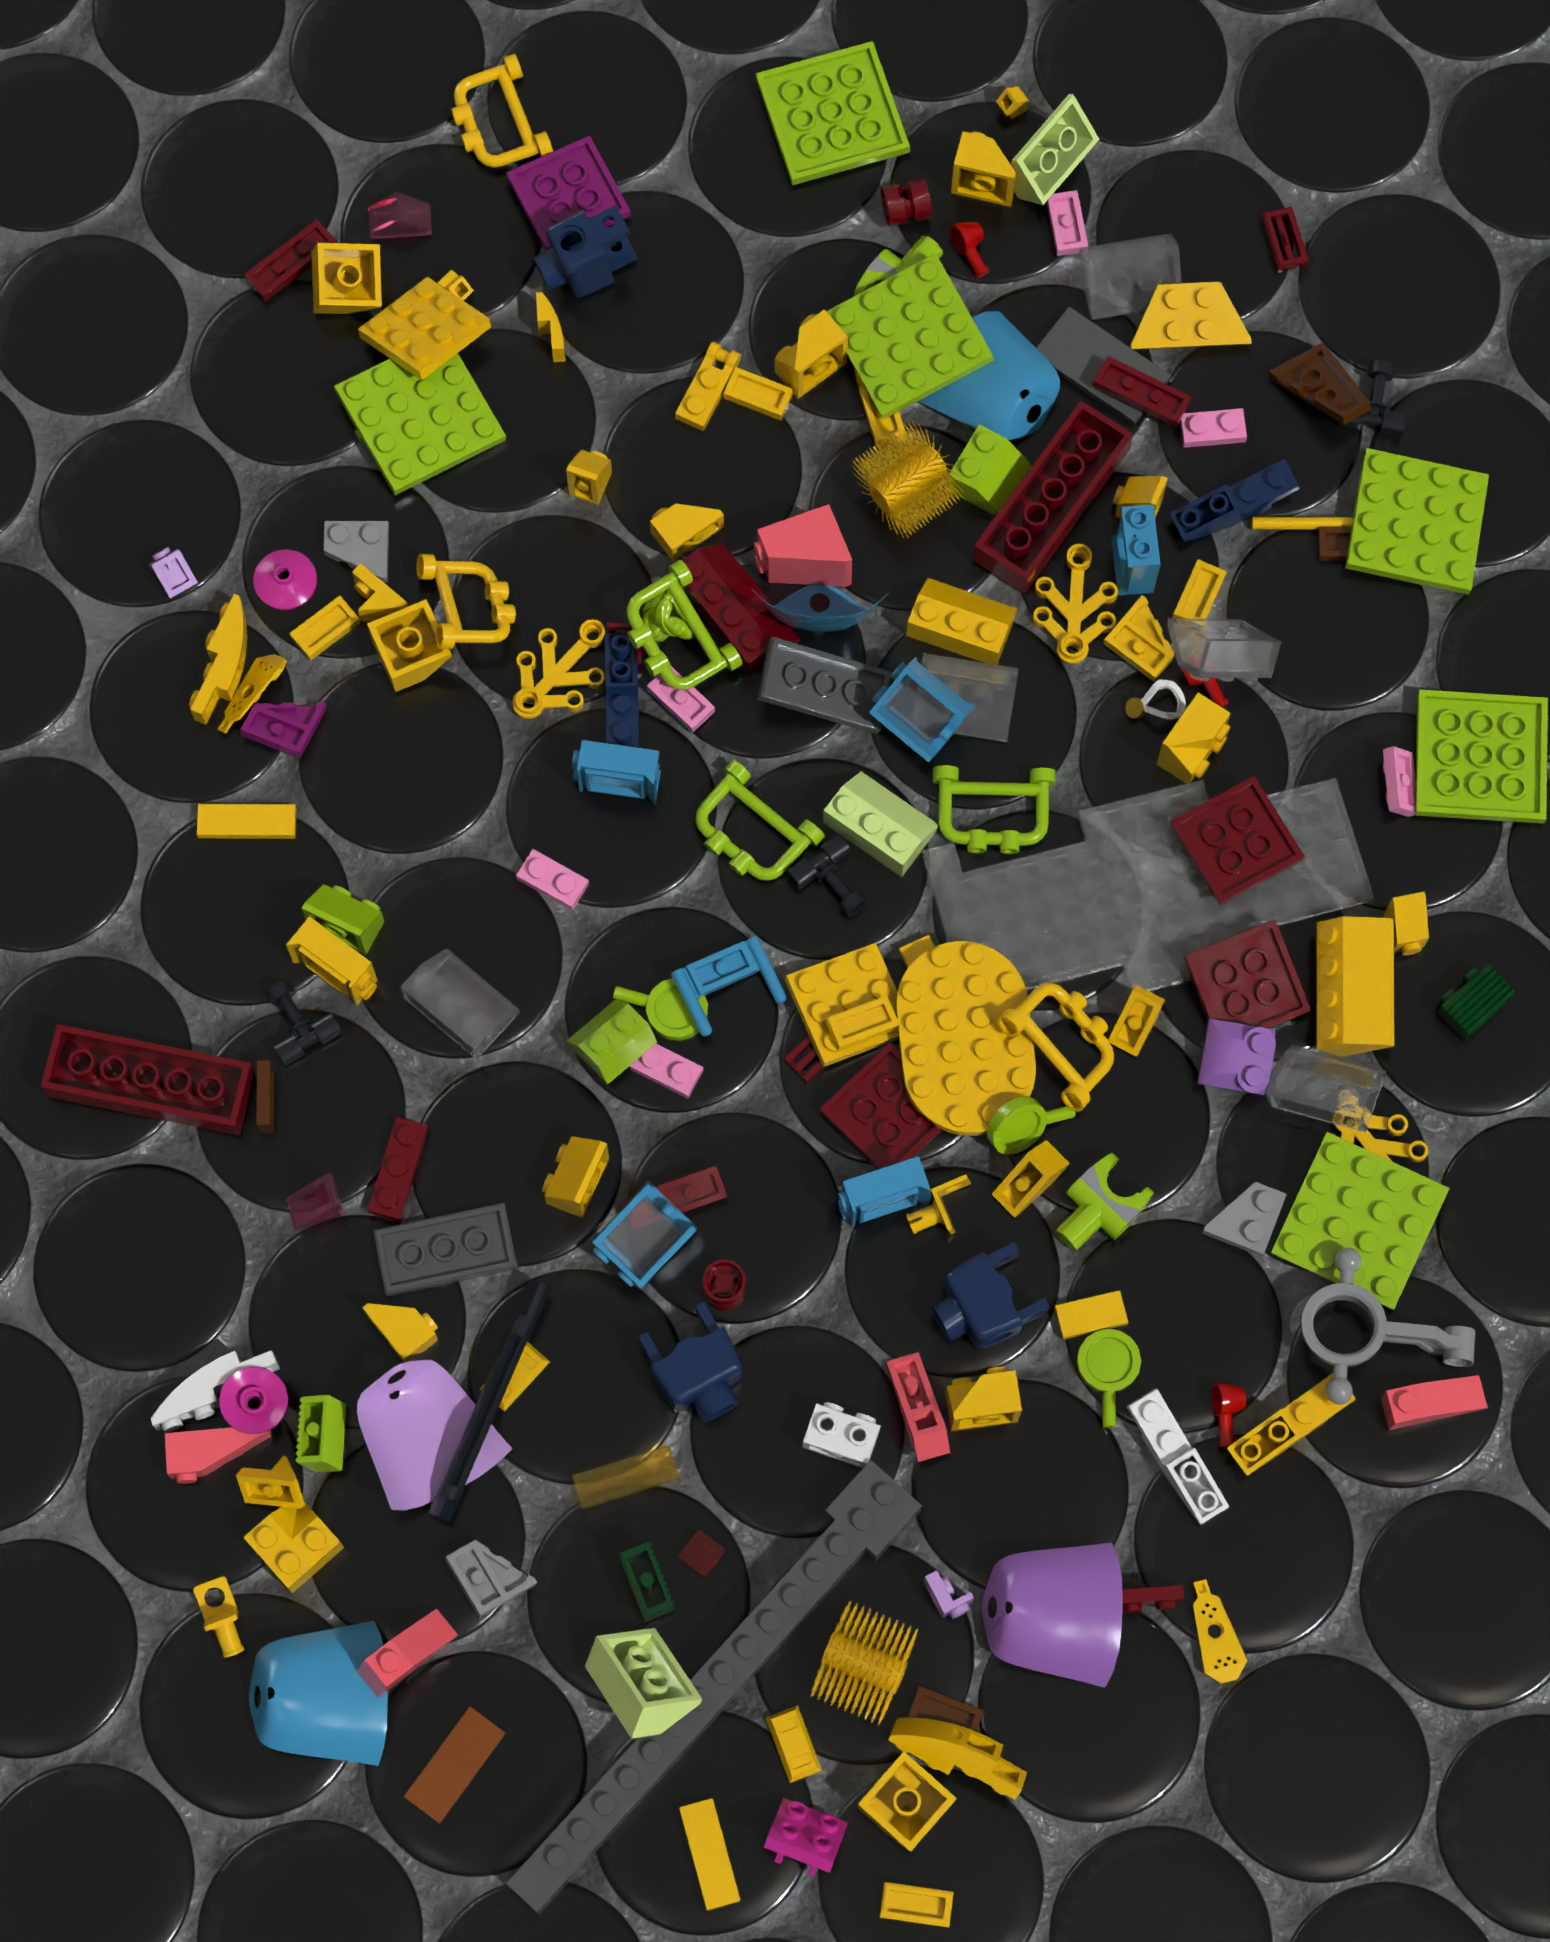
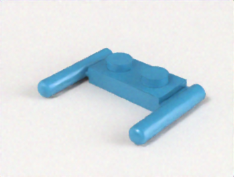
(722, 970)

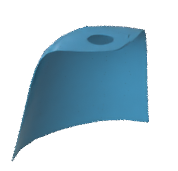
(993, 392)
(798, 614)
(319, 1696)

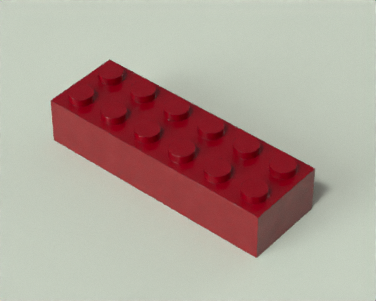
(1052, 497)
(148, 1079)

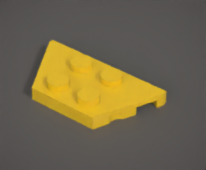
(1190, 317)

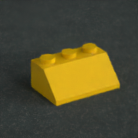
(961, 621)

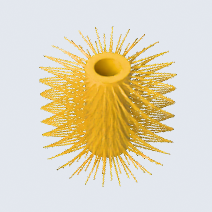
(908, 479)
(863, 1662)

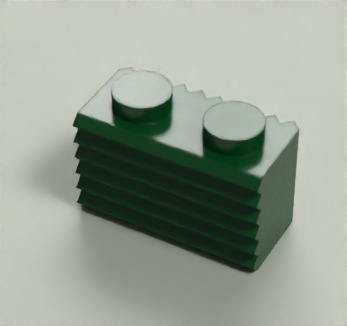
(1476, 1001)
(647, 1581)

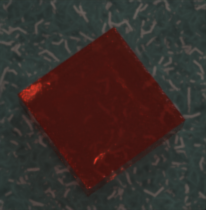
(701, 1553)

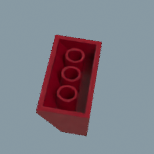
(731, 608)

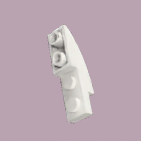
(199, 1392)
(1177, 1457)

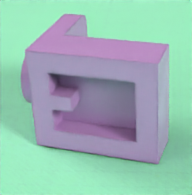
(172, 571)
(941, 1592)

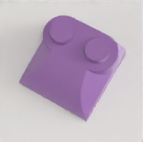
(1237, 1056)

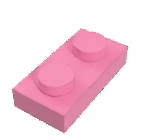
(1067, 222)
(1213, 428)
(686, 705)
(1400, 781)
(552, 879)
(668, 1070)

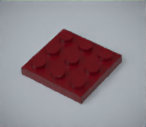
(1237, 840)
(1248, 978)
(878, 1113)

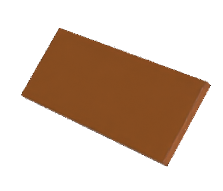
(454, 1764)

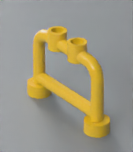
(472, 138)
(496, 591)
(1016, 1020)

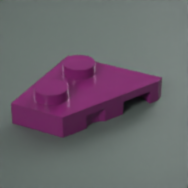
(283, 725)

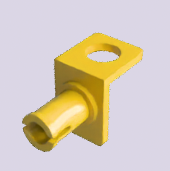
(937, 1211)
(222, 1617)

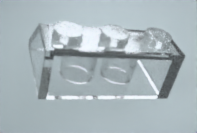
(1124, 274)
(1223, 649)
(980, 684)
(459, 1002)
(1325, 1088)

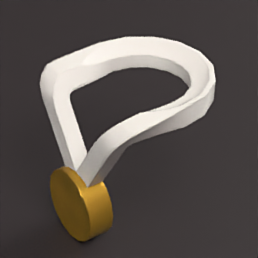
(1138, 707)

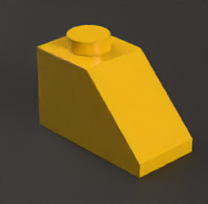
(588, 476)
(1140, 491)
(684, 527)
(1409, 922)
(1030, 1178)
(403, 1329)

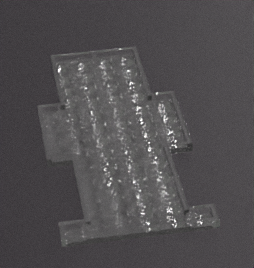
(1136, 893)

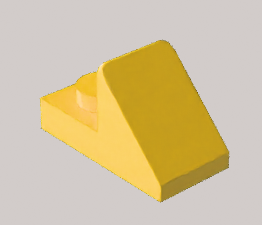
(382, 598)
(1136, 1020)
(271, 1487)

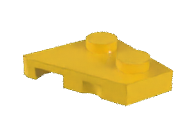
(1141, 641)

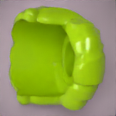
(665, 618)

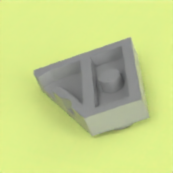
(359, 543)
(1248, 1219)
(486, 1577)

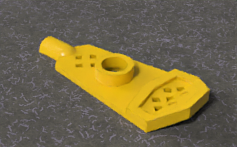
(256, 680)
(1220, 1647)

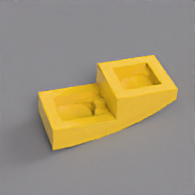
(549, 324)

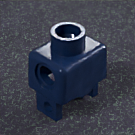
(583, 252)
(982, 1301)
(698, 1370)

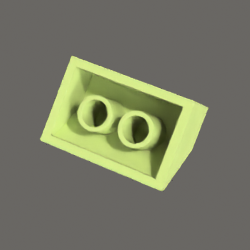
(1053, 152)
(879, 822)
(641, 1681)

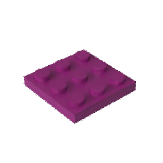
(565, 184)

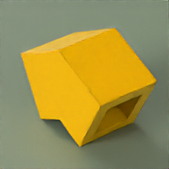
(1019, 100)
(456, 285)

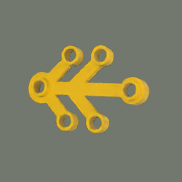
(1074, 610)
(557, 674)
(1383, 1147)

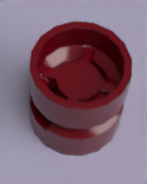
(906, 202)
(724, 1285)

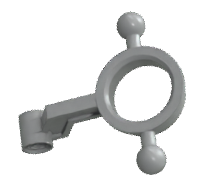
(1454, 1344)

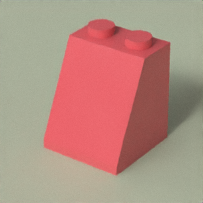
(804, 550)

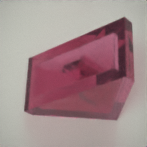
(399, 217)
(315, 1203)

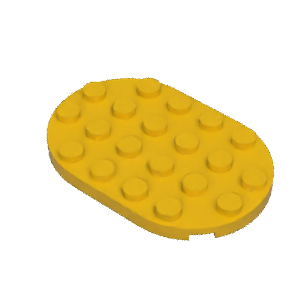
(949, 1038)

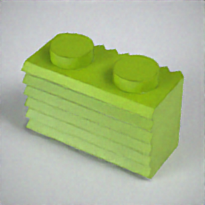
(321, 1433)

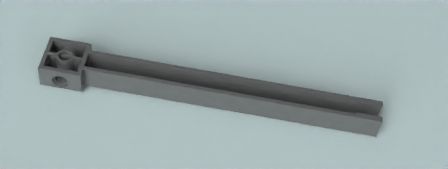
(863, 1521)

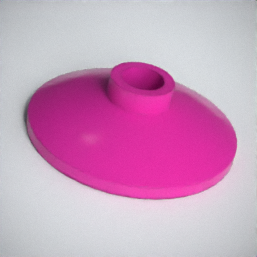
(288, 592)
(248, 1385)

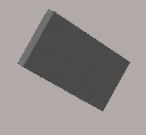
(1078, 351)
(821, 684)
(445, 1249)

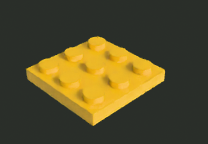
(424, 328)
(837, 987)

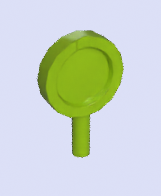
(664, 1009)
(1021, 1124)
(1108, 1364)

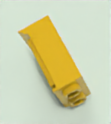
(333, 961)

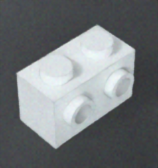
(841, 1435)

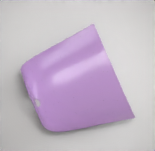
(420, 1432)

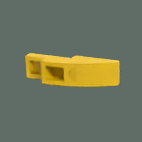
(228, 650)
(1285, 1428)
(949, 1744)

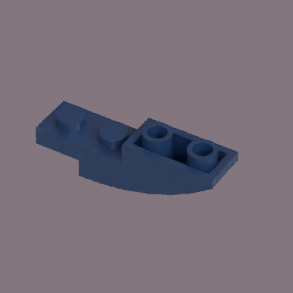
(1235, 503)
(621, 690)

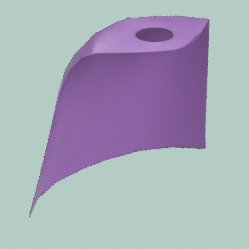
(1062, 1611)

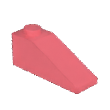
(1432, 1401)
(918, 1407)
(204, 1451)
(406, 1652)

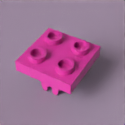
(805, 1836)

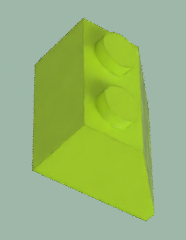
(988, 470)
(345, 917)
(613, 1040)

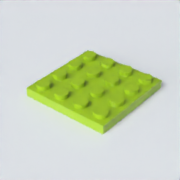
(832, 113)
(910, 336)
(419, 424)
(1417, 521)
(1481, 756)
(1362, 1205)

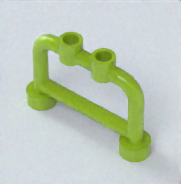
(641, 634)
(977, 839)
(741, 861)

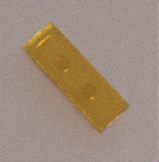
(626, 1477)

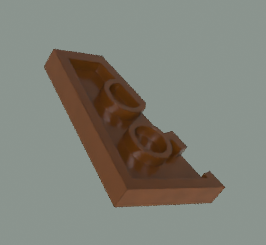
(1322, 383)

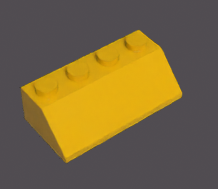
(1355, 985)

